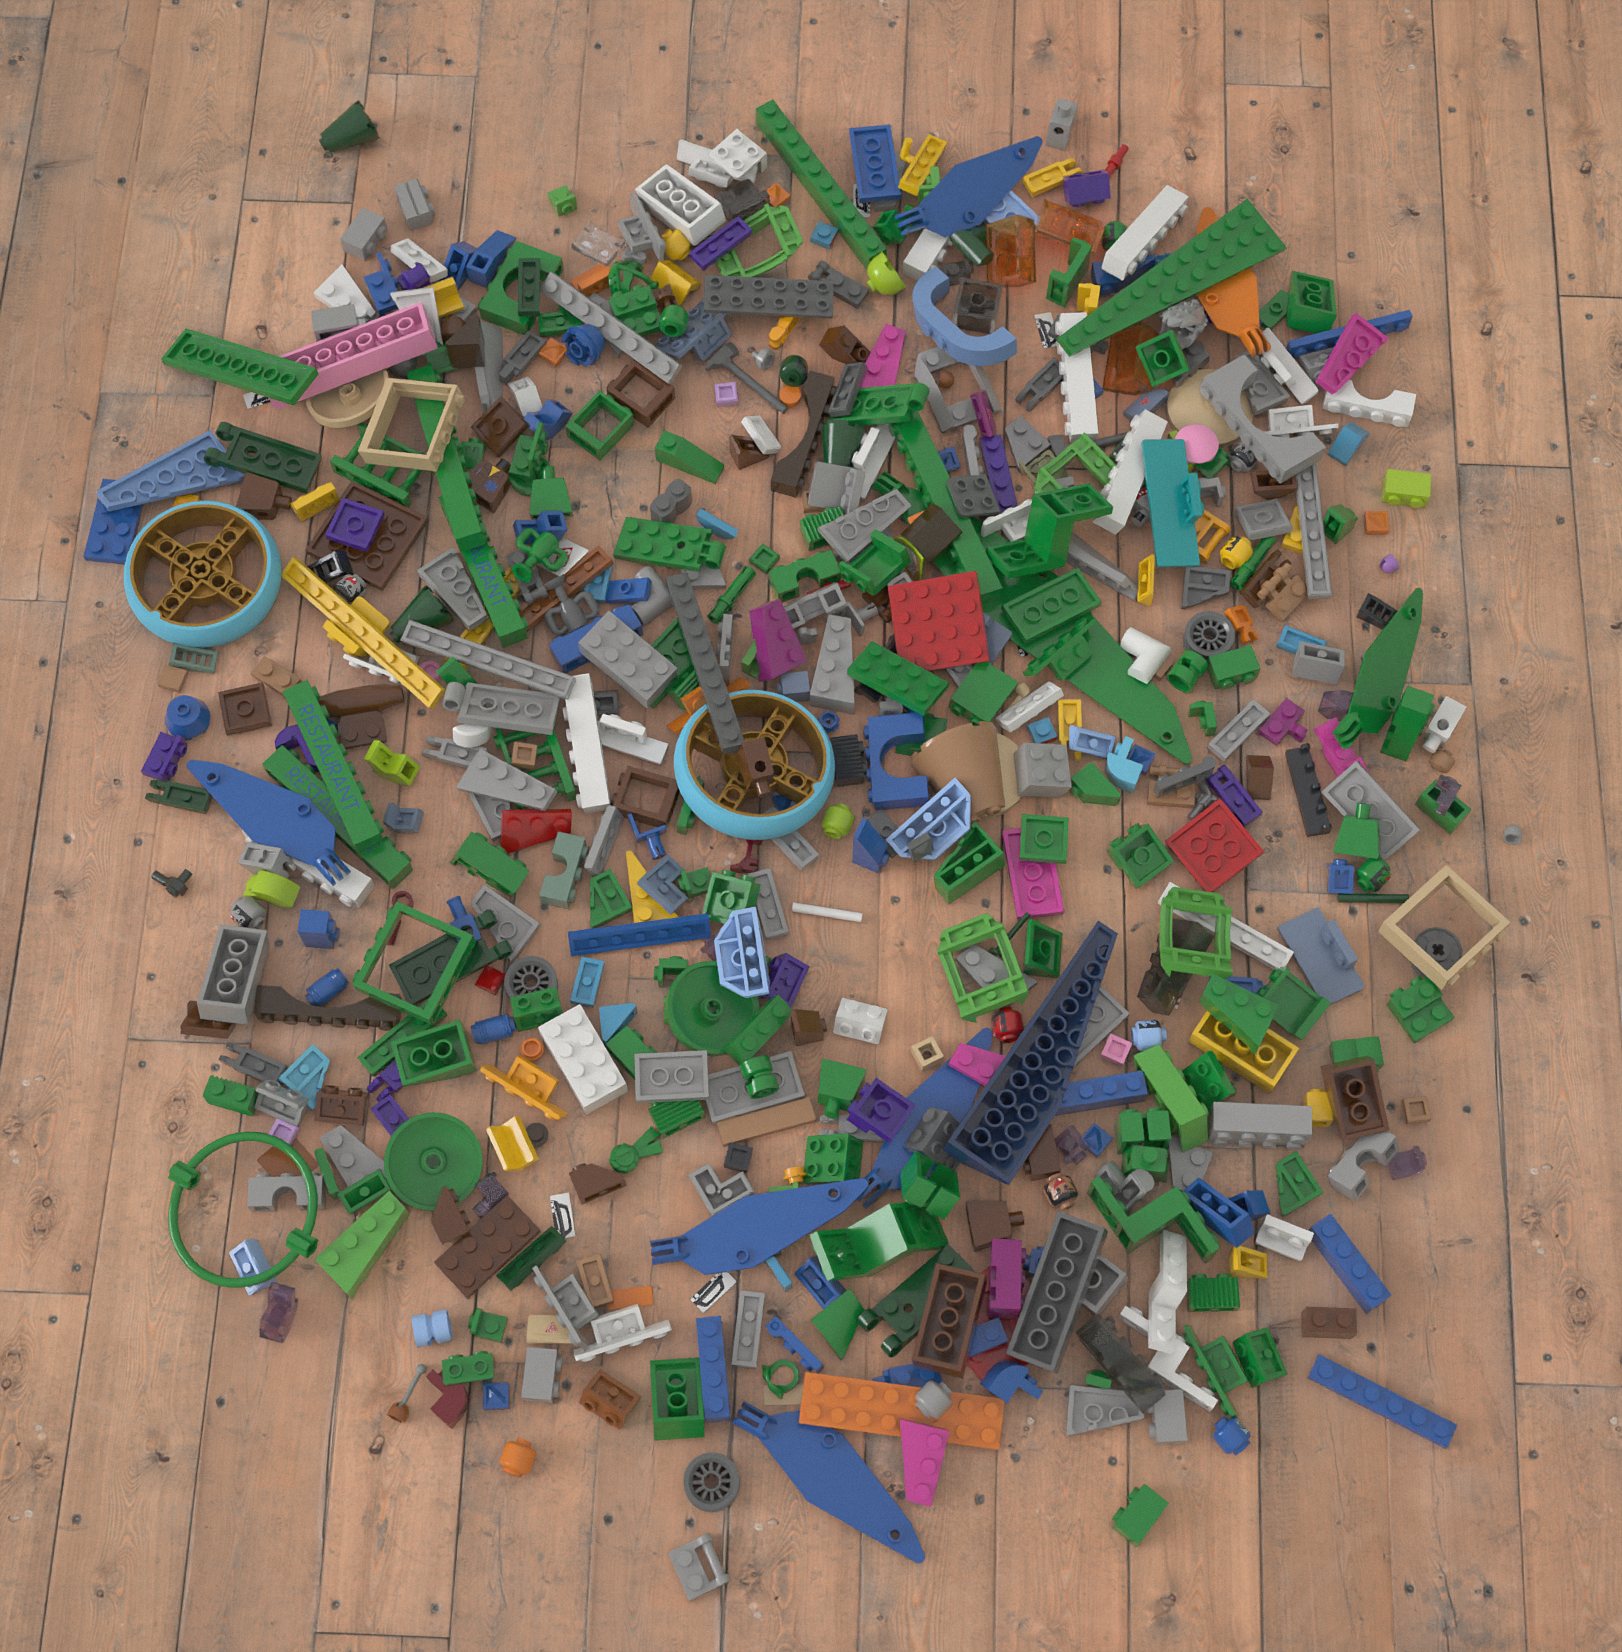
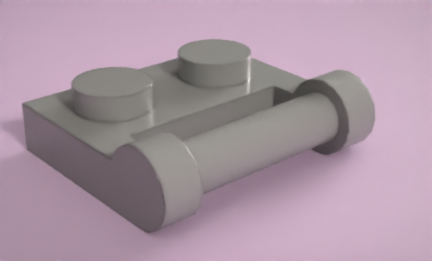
(691, 1571)

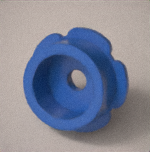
(829, 716)

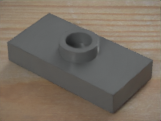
(884, 827)

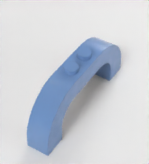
(962, 347)

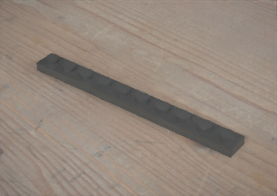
(705, 663)

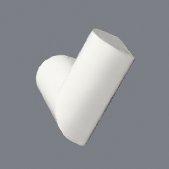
(1149, 654)

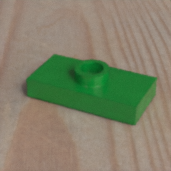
(1274, 310)

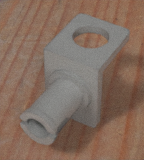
(857, 616)

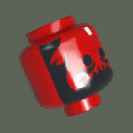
(1007, 1025)

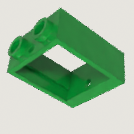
(587, 441)

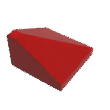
(490, 980)

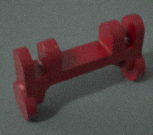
(744, 865)

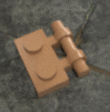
(1288, 597)
(1180, 798)

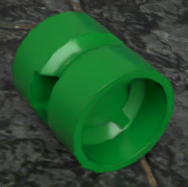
(1187, 671)
(759, 1077)

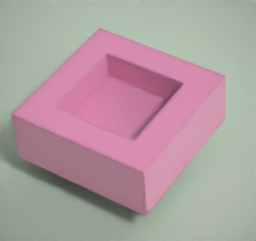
(1116, 1050)

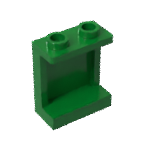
(1063, 286)
(876, 564)
(982, 693)
(1297, 1003)

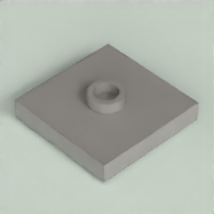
(1263, 519)

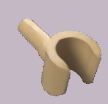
(1022, 691)

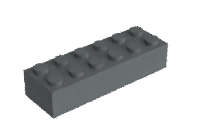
(1057, 1292)

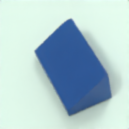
(816, 1283)

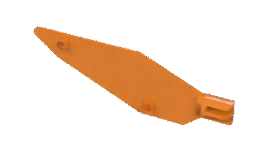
(1234, 302)

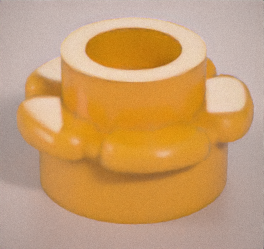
(794, 1174)

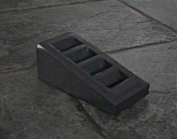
(340, 564)
(1377, 604)

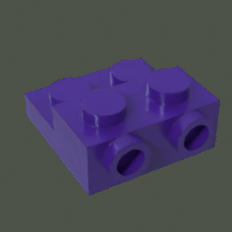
(880, 1110)

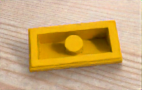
(1146, 580)

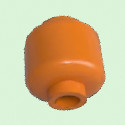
(517, 1457)

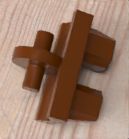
(664, 298)

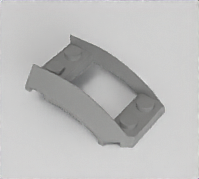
(959, 413)

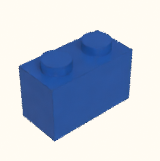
(318, 929)

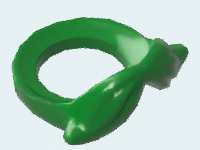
(768, 1371)

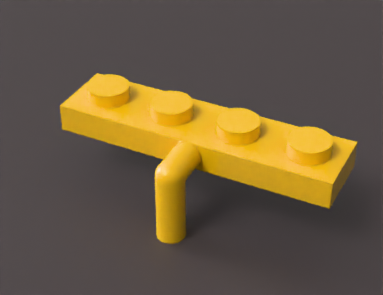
(920, 163)

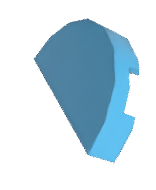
(718, 526)

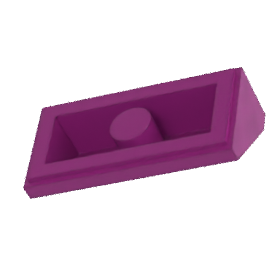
(983, 413)

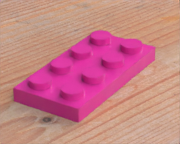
(1032, 883)

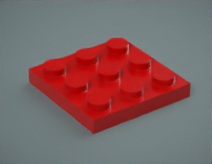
(1214, 846)

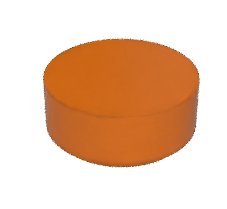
(790, 396)

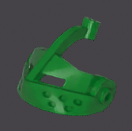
(629, 270)

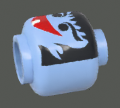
(1147, 1034)

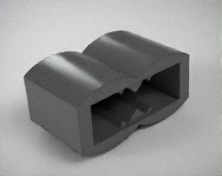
(671, 503)

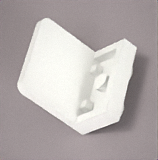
(738, 155)

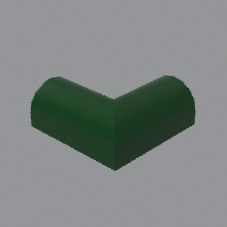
(973, 245)

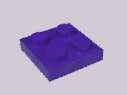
(355, 524)

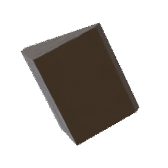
(467, 345)
(932, 532)

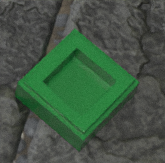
(764, 558)

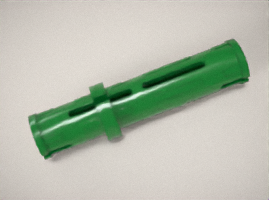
(1249, 568)
(726, 602)

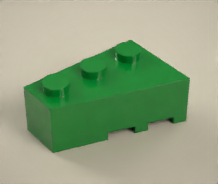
(1407, 723)
(490, 864)
(968, 865)
(1239, 1010)

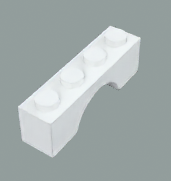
(1394, 409)

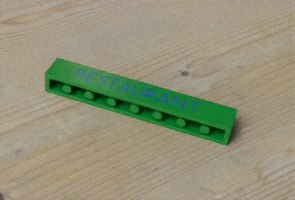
(494, 590)
(333, 766)
(300, 778)

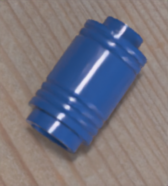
(326, 988)
(493, 1029)

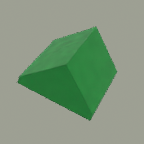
(1162, 358)
(1042, 950)

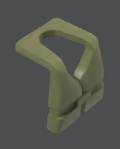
(1036, 464)

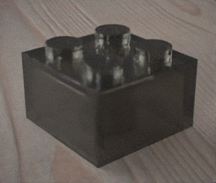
(977, 305)

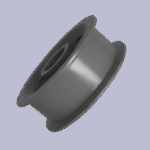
(1222, 638)
(522, 965)
(731, 1493)

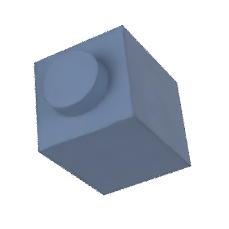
(795, 686)

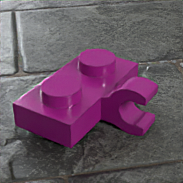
(1284, 722)

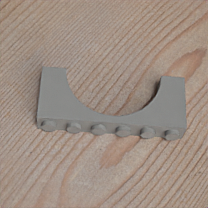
(1279, 455)

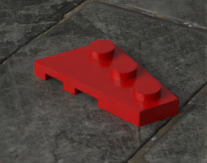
(532, 826)

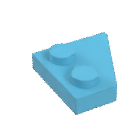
(307, 1074)

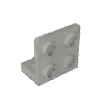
(836, 486)

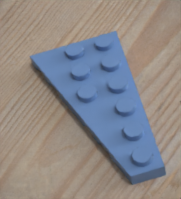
(170, 476)

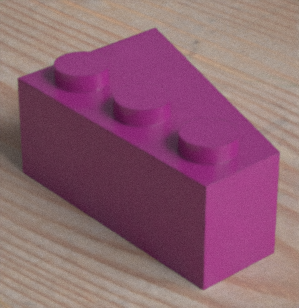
(775, 640)
(1006, 1278)

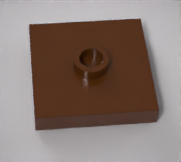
(500, 426)
(245, 708)

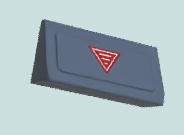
(1149, 400)

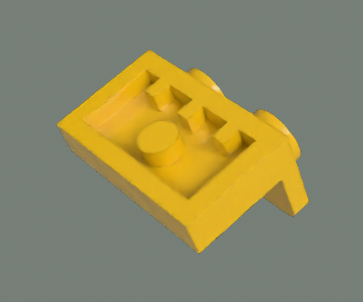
(1088, 297)
(315, 501)

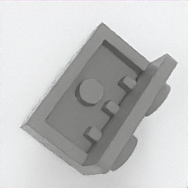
(281, 1102)

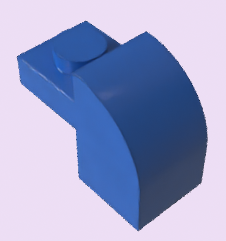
(552, 415)
(546, 522)
(1006, 1377)

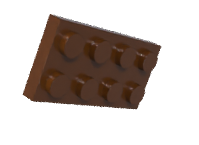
(487, 1247)

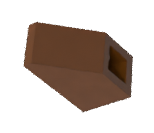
(844, 346)
(446, 1217)

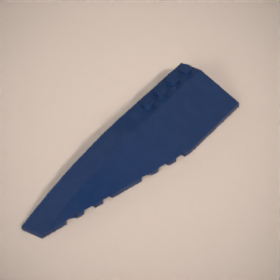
(1036, 1070)

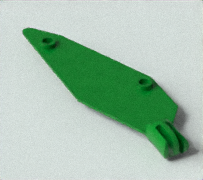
(1382, 674)

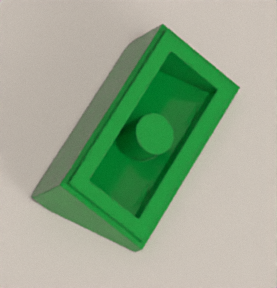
(364, 1191)

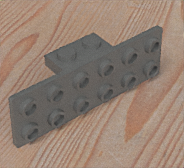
(768, 296)

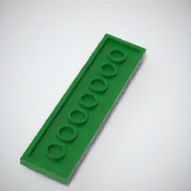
(240, 366)

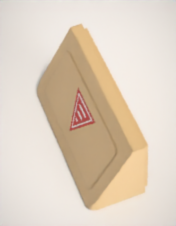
(546, 1330)

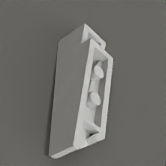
(487, 377)
(1098, 567)

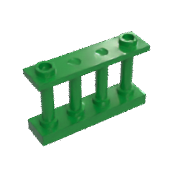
(364, 477)
(550, 747)

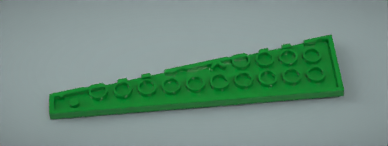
(1215, 254)

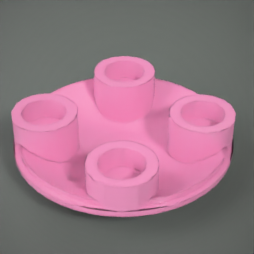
(1200, 443)

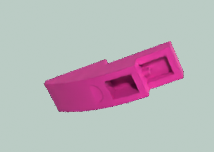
(1338, 758)

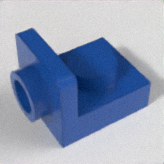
(1340, 876)

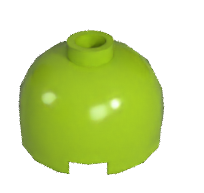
(884, 276)

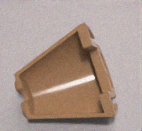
(970, 757)

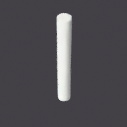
(827, 912)

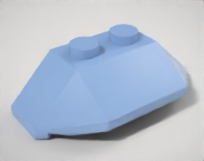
(943, 818)
(742, 954)

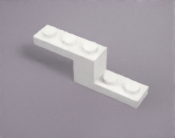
(1167, 1292)
(1166, 1364)

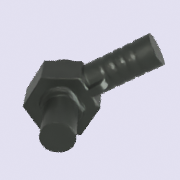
(176, 886)

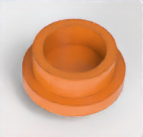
(532, 1049)

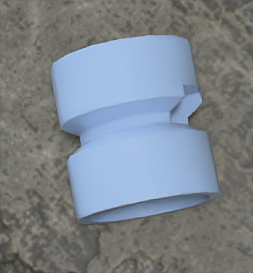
(432, 1328)

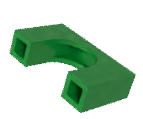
(497, 306)

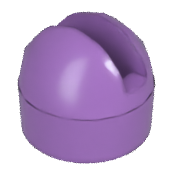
(1389, 564)

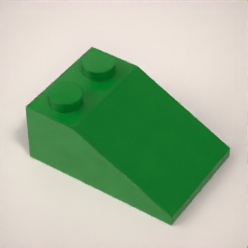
(1310, 303)
(434, 1055)
(677, 1399)

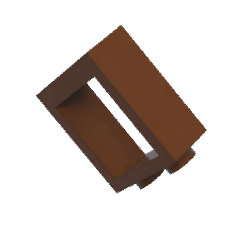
(655, 406)
(641, 815)

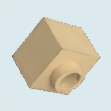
(929, 1047)

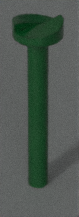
(1013, 931)

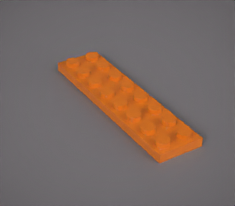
(880, 1405)

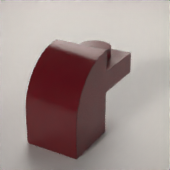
(452, 1403)

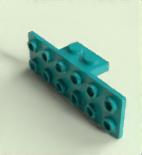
(1172, 502)

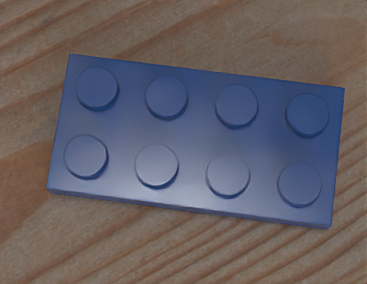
(874, 163)
(112, 532)

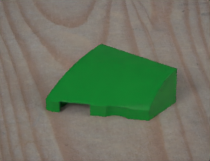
(839, 1322)

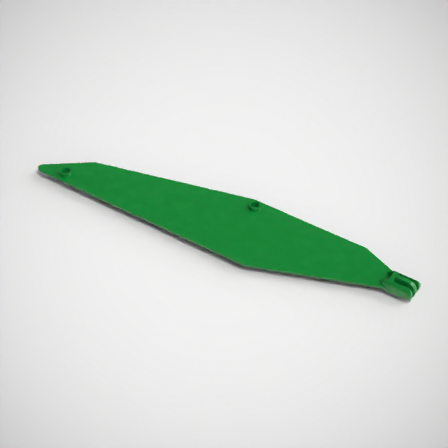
(1102, 675)

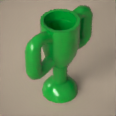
(541, 549)

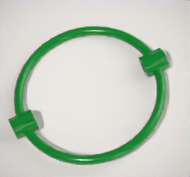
(298, 1240)

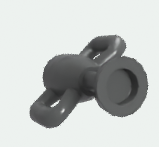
(569, 608)

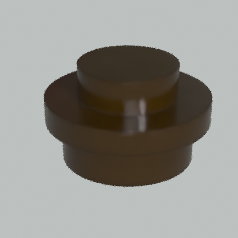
(538, 1134)

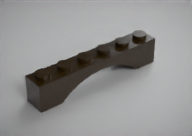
(790, 470)
(275, 1004)

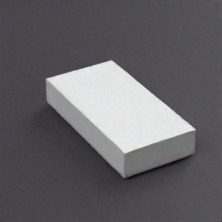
(761, 434)

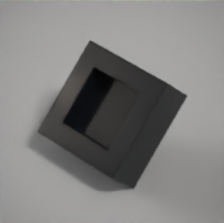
(738, 1157)

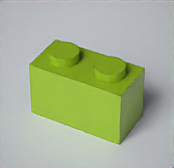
(1406, 488)

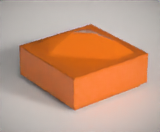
(777, 195)
(553, 352)
(1376, 522)

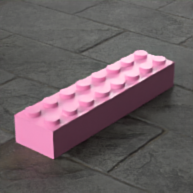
(365, 349)

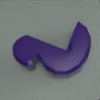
(414, 278)
(291, 738)

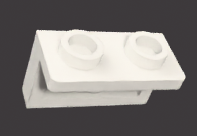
(860, 1020)

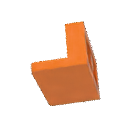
(593, 280)

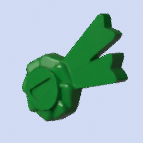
(625, 1157)

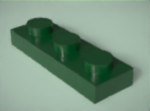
(529, 287)
(533, 1255)

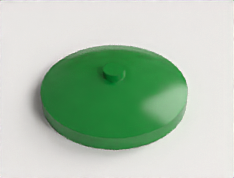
(705, 1012)
(429, 1154)

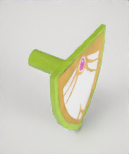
(916, 566)

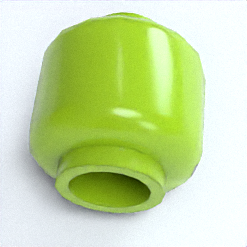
(837, 821)

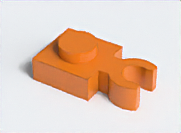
(1242, 622)

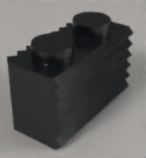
(848, 761)

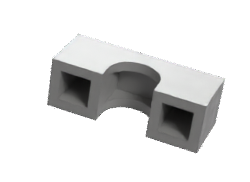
(815, 604)
(1348, 1176)
(266, 1190)

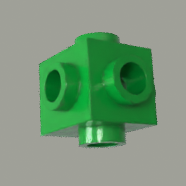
(887, 228)

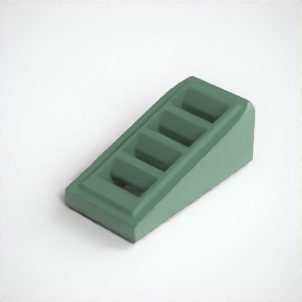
(194, 651)

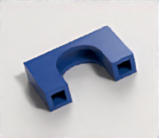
(884, 734)

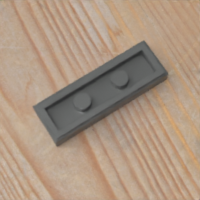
(847, 389)

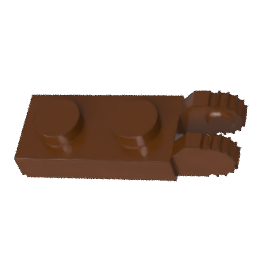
(1263, 574)

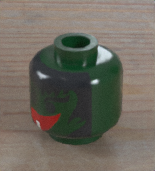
(794, 368)

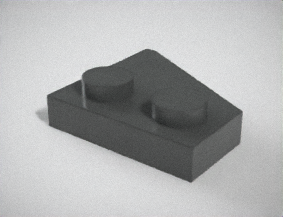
(1203, 585)

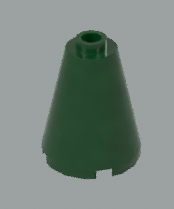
(349, 130)
(840, 441)
(424, 610)

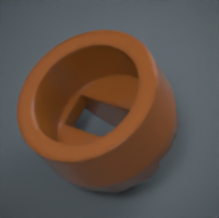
(946, 379)

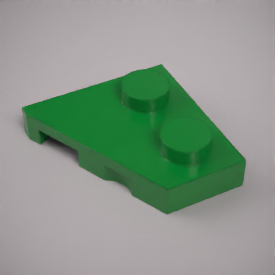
(606, 899)
(1295, 1184)

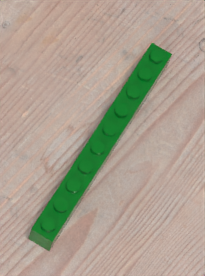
(819, 183)
(450, 474)
(931, 480)

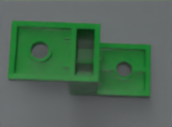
(1049, 530)
(1153, 1218)
(877, 1241)

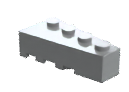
(831, 685)

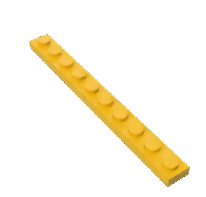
(363, 633)

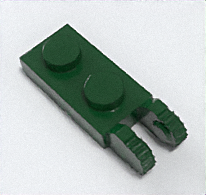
(180, 796)

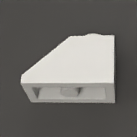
(525, 396)

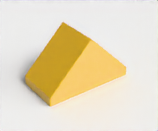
(1247, 1263)

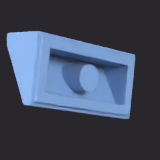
(1090, 741)
(250, 1261)

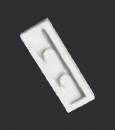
(411, 253)
(1029, 706)

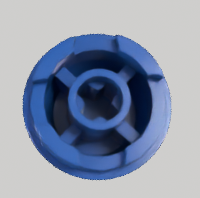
(583, 344)
(187, 717)

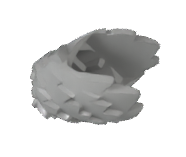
(1186, 320)

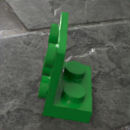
(528, 455)
(832, 1158)

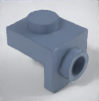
(403, 819)

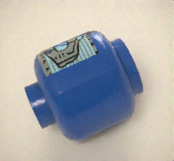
(1231, 1435)

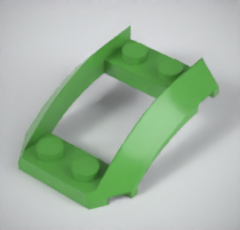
(785, 231)
(1086, 453)
(1195, 961)
(991, 996)

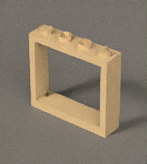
(384, 411)
(1413, 952)

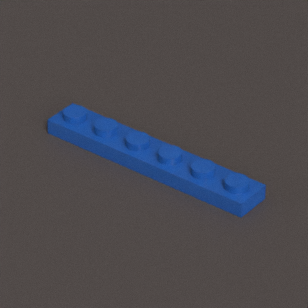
(1387, 324)
(639, 934)
(1382, 1401)

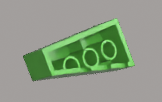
(1172, 1093)
(362, 1244)

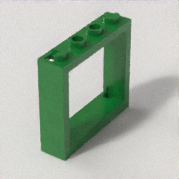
(444, 984)

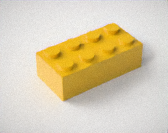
(1261, 1069)

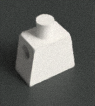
(1444, 719)

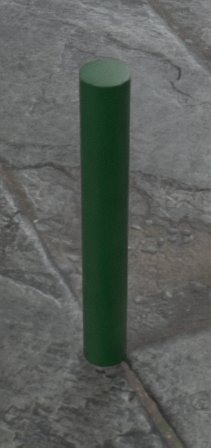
(1372, 898)

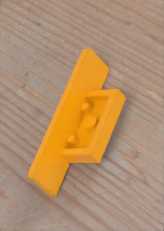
(529, 1083)

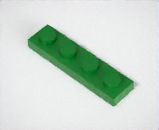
(381, 1052)

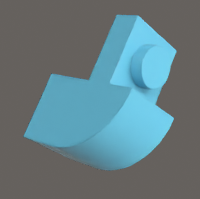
(1120, 770)

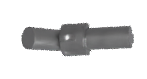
(1203, 800)

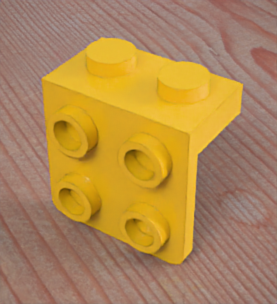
(370, 613)

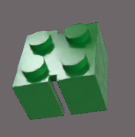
(1148, 1127)
(937, 1192)

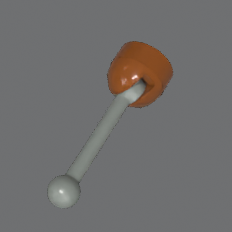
(399, 1411)

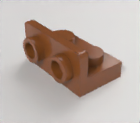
(609, 1399)

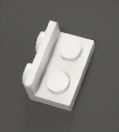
(1283, 1237)

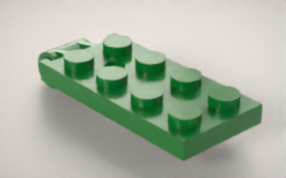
(886, 404)
(659, 541)

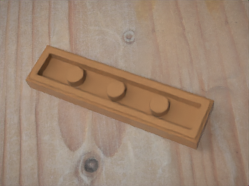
(766, 1121)

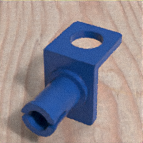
(651, 837)
(461, 917)

